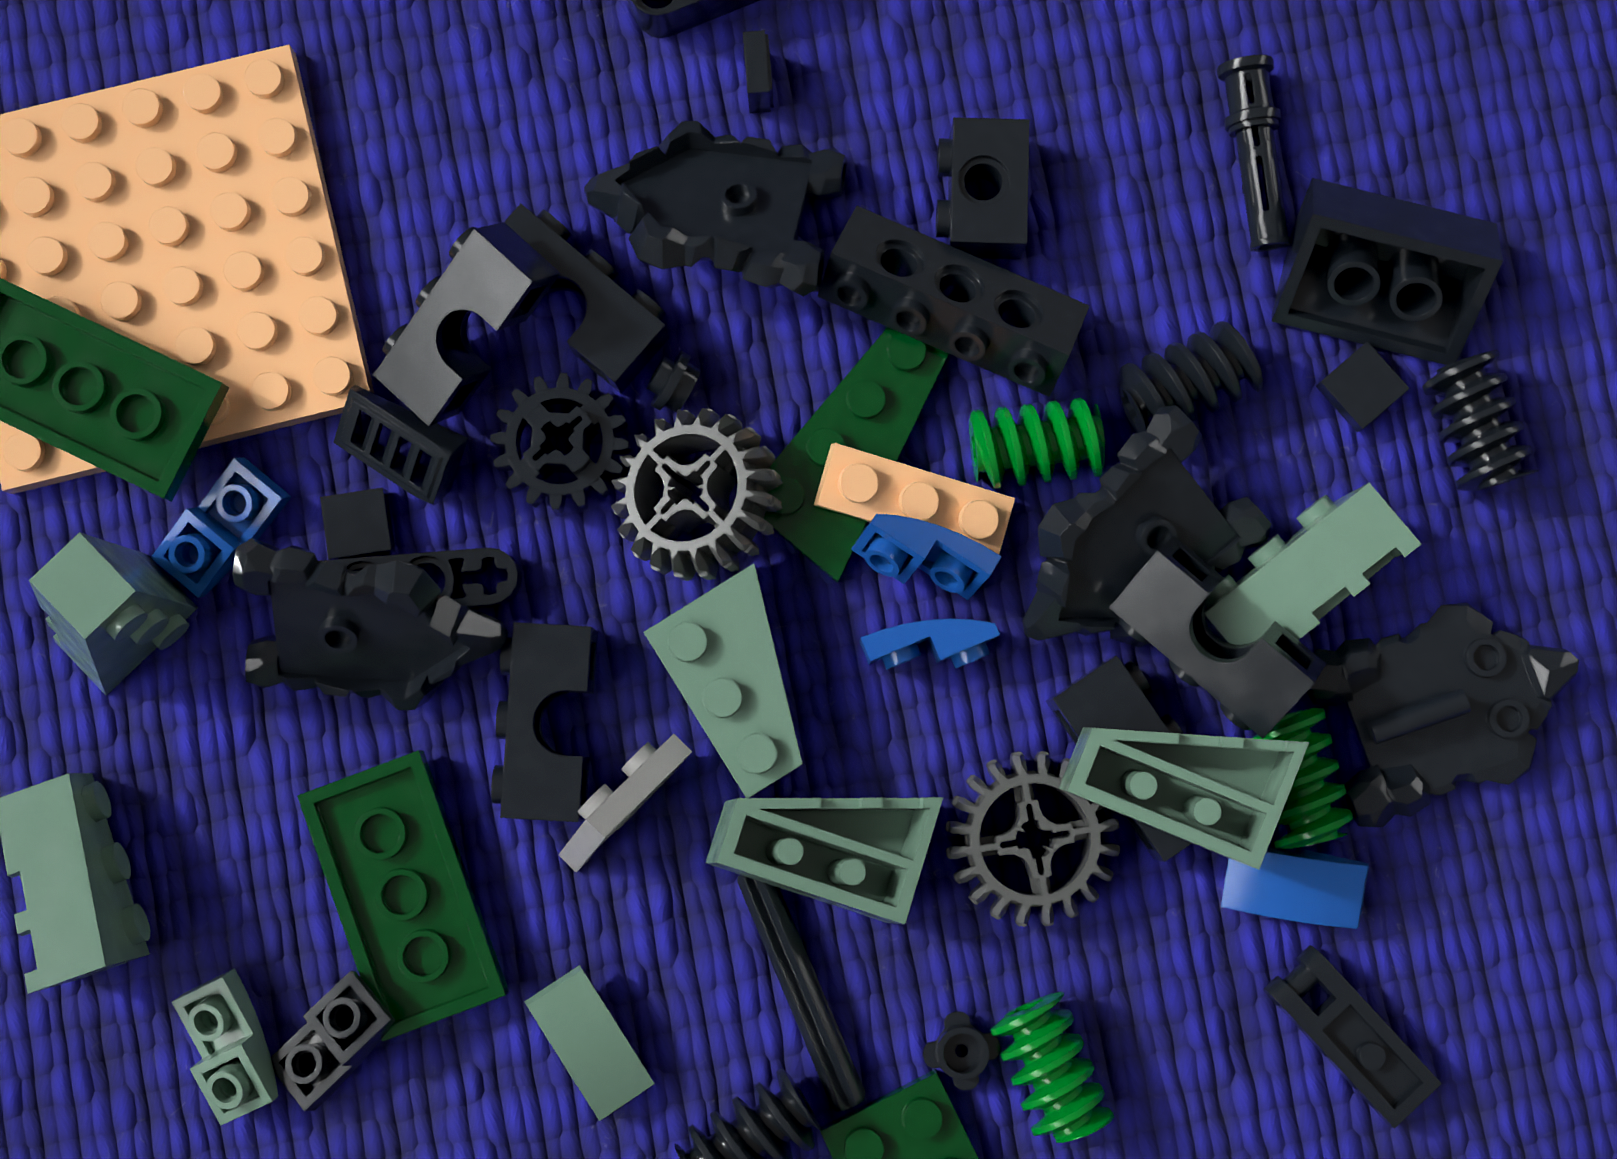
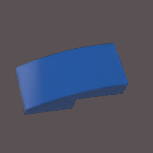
(205, 537)
(902, 544)
(948, 638)
(1299, 888)

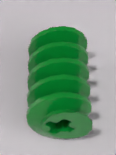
(1037, 441)
(1309, 800)
(1052, 1070)

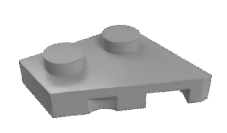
(610, 810)

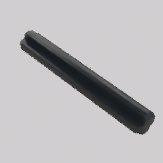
(803, 993)

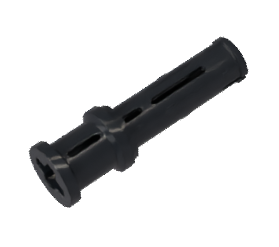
(1244, 122)

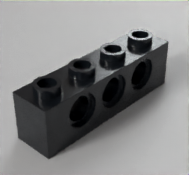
(952, 300)

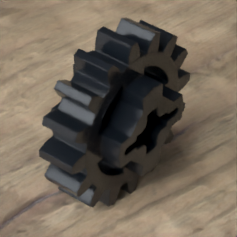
(542, 461)

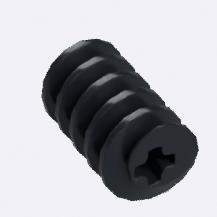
(1189, 375)
(1478, 423)
(758, 1129)

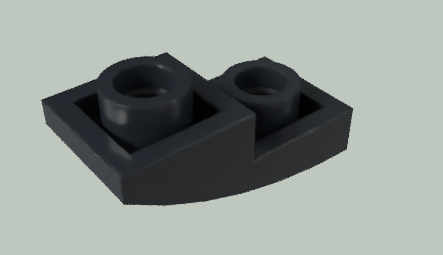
(332, 1042)

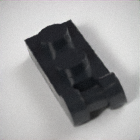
(1354, 1038)

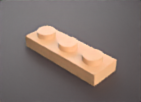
(869, 484)

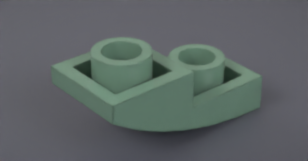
(589, 1043)
(235, 1059)

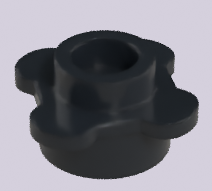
(963, 1069)

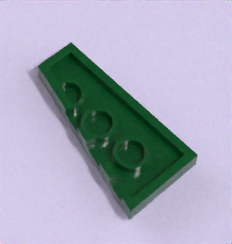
(867, 412)

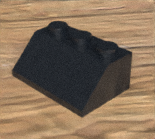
(1386, 272)

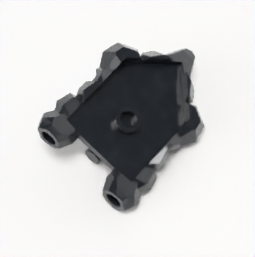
(722, 204)
(1109, 535)
(358, 629)
(1439, 708)

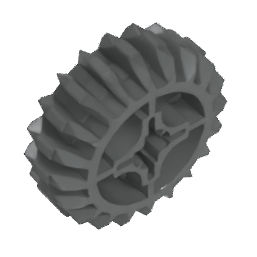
(658, 525)
(1038, 869)

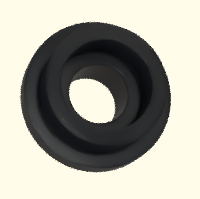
(673, 382)

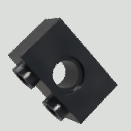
(999, 154)

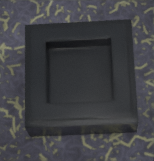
(758, 71)
(1362, 387)
(357, 524)

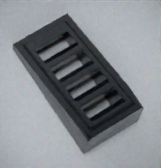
(441, 443)

